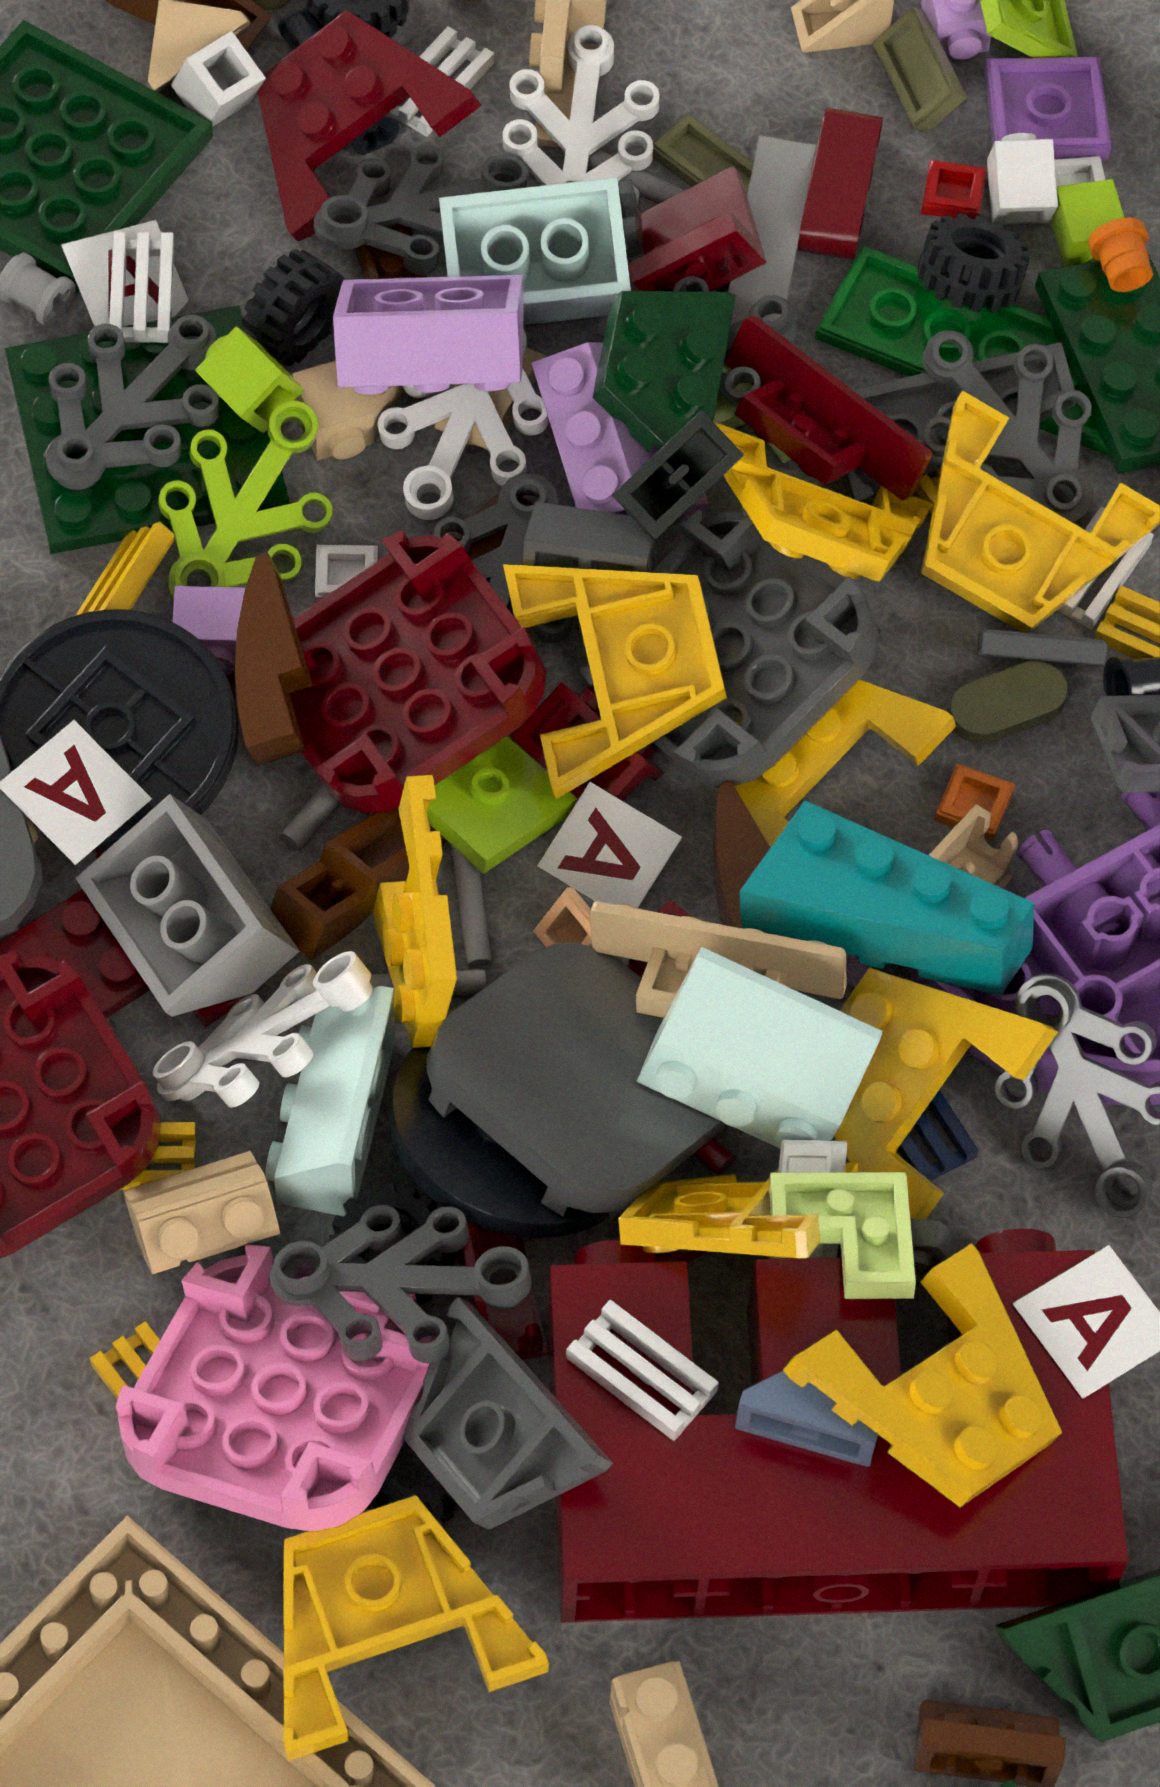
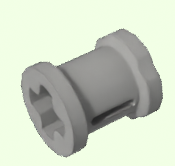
(36, 289)

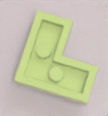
(864, 1215)

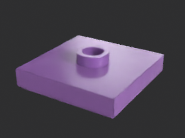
(1051, 100)

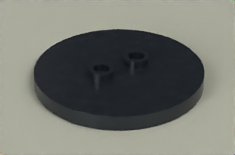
(138, 691)
(467, 1167)

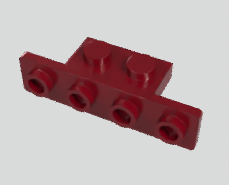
(819, 417)

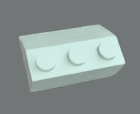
(555, 235)
(758, 1053)
(334, 1106)

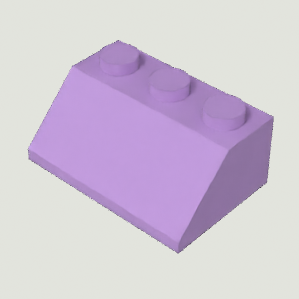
(429, 333)
(591, 443)

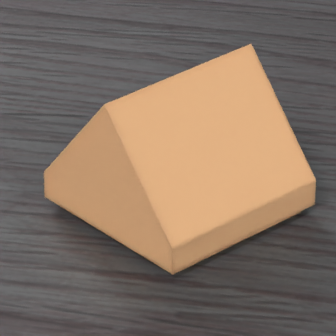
(566, 921)

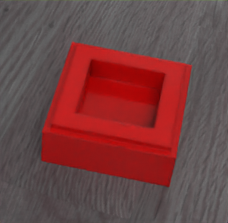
(953, 189)

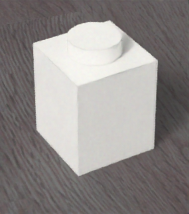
(218, 79)
(1022, 180)

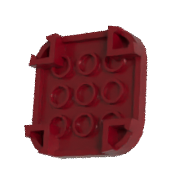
(410, 673)
(69, 1102)

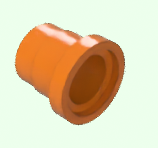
(1122, 253)

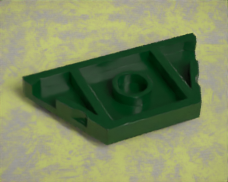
(663, 360)
(1098, 1654)

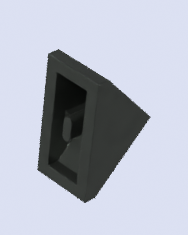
(677, 475)

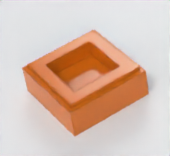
(970, 788)

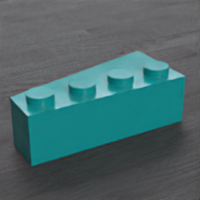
(886, 904)

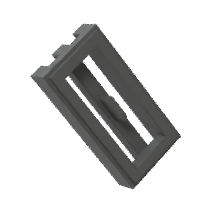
(1042, 647)

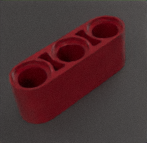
(839, 183)

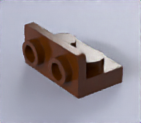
(988, 1744)

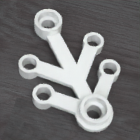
(581, 135)
(465, 408)
(253, 1029)

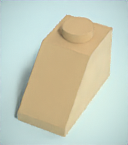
(344, 417)

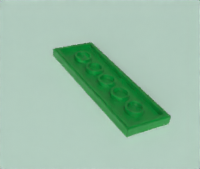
(890, 318)

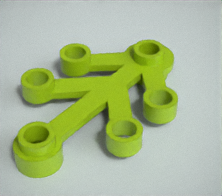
(239, 517)

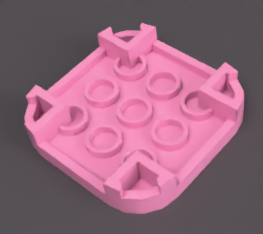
(263, 1405)

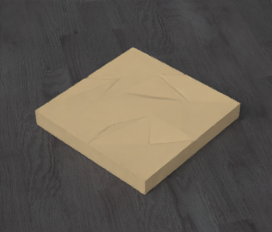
(158, 1684)

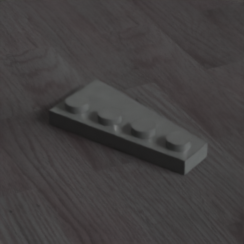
(919, 398)

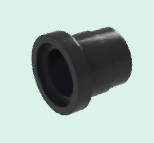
(1131, 677)

